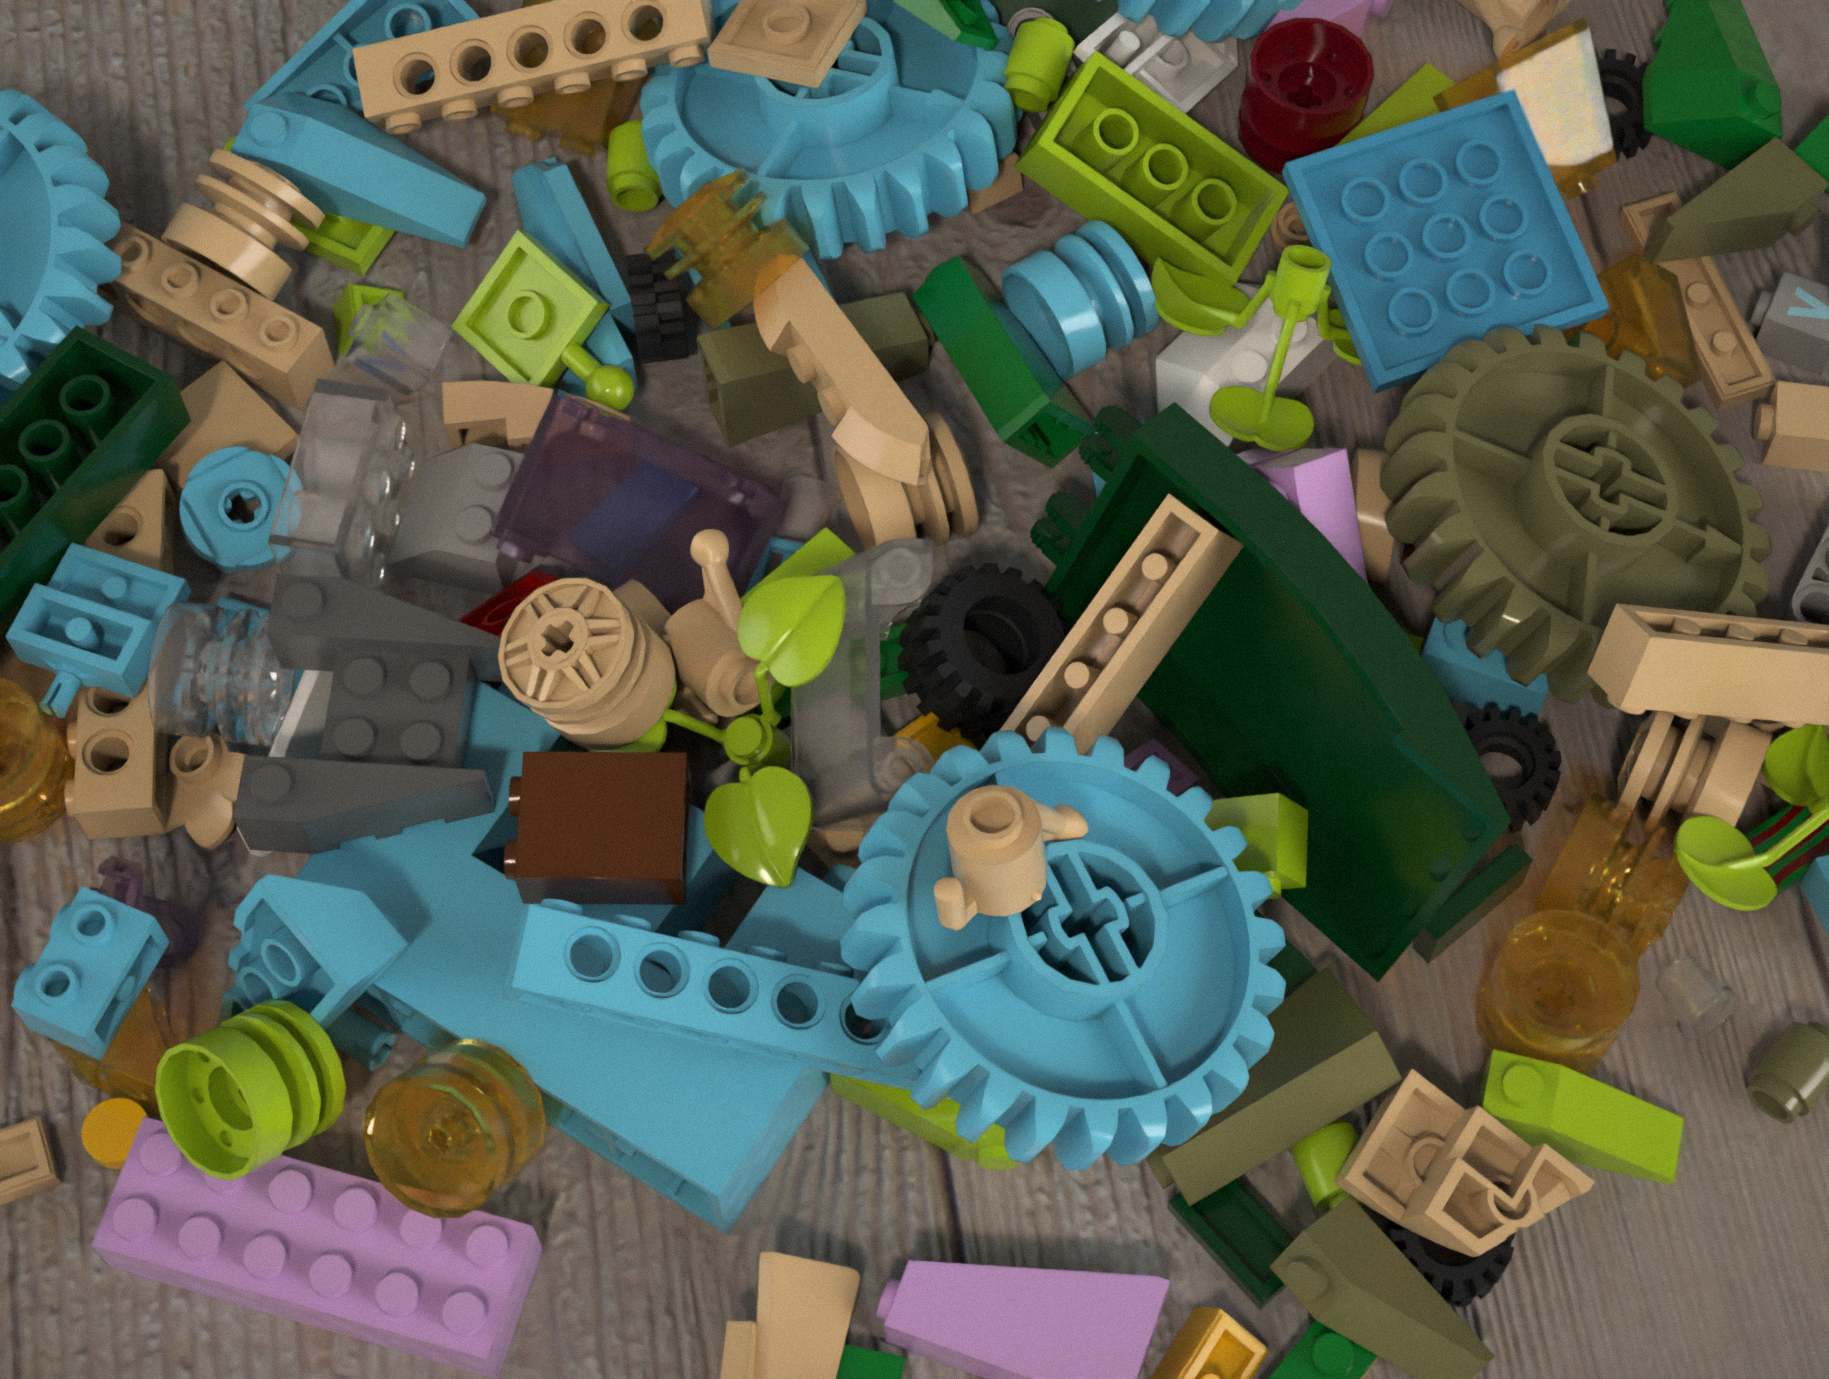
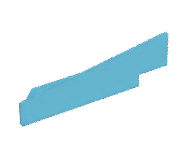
(561, 222)

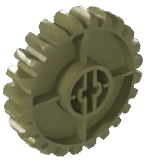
(1563, 487)

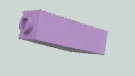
(1024, 1319)

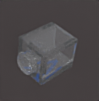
(397, 343)

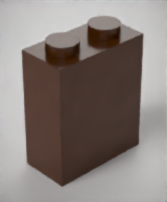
(600, 827)

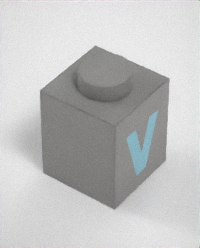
(1794, 323)

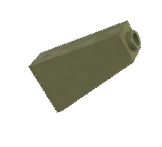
(757, 388)
(1317, 1070)

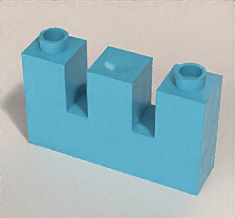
(659, 1107)

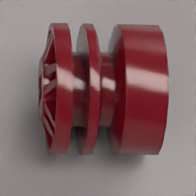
(1302, 90)

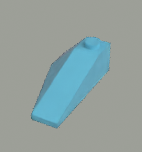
(326, 62)

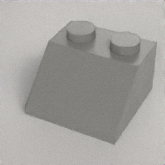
(450, 520)

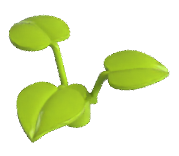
(1207, 309)
(769, 814)
(1723, 859)

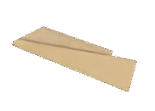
(799, 1324)

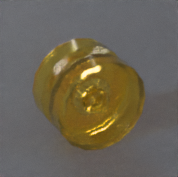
(454, 1128)

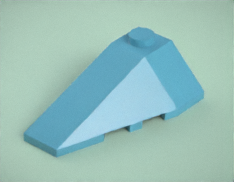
(358, 169)
(308, 947)

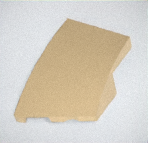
(1454, 1170)

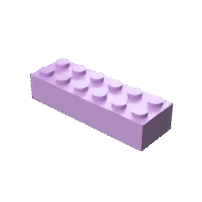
(322, 1252)

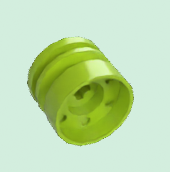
(250, 1089)

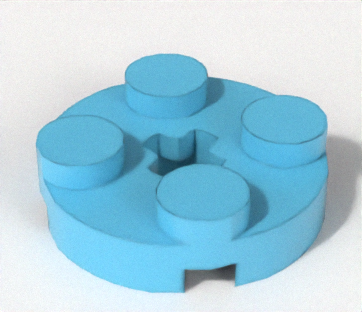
(207, 500)

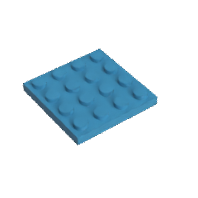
(1443, 236)

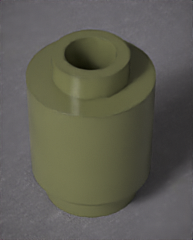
(1792, 1072)

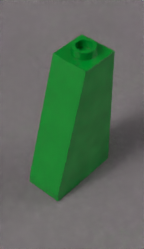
(1001, 364)

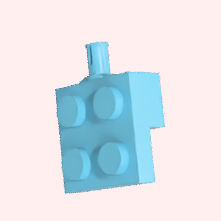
(93, 624)

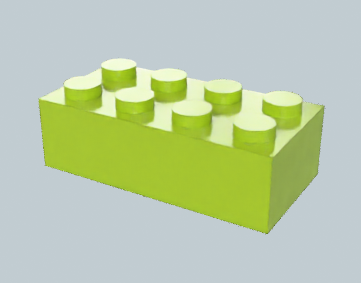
(1151, 174)

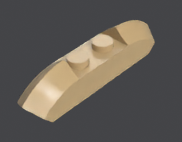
(852, 385)

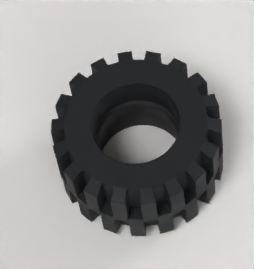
(945, 671)

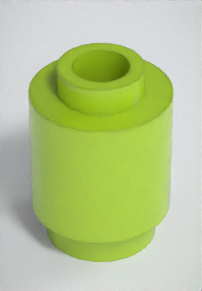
(1038, 64)
(629, 176)
(1321, 1160)

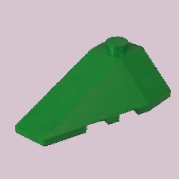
(1711, 83)

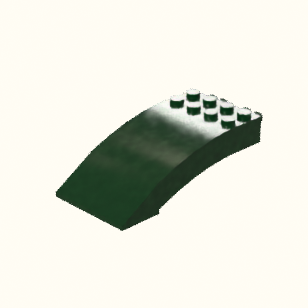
(1291, 684)

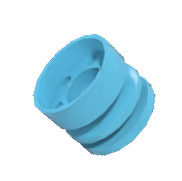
(1081, 298)

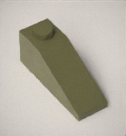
(1744, 208)
(1376, 1297)

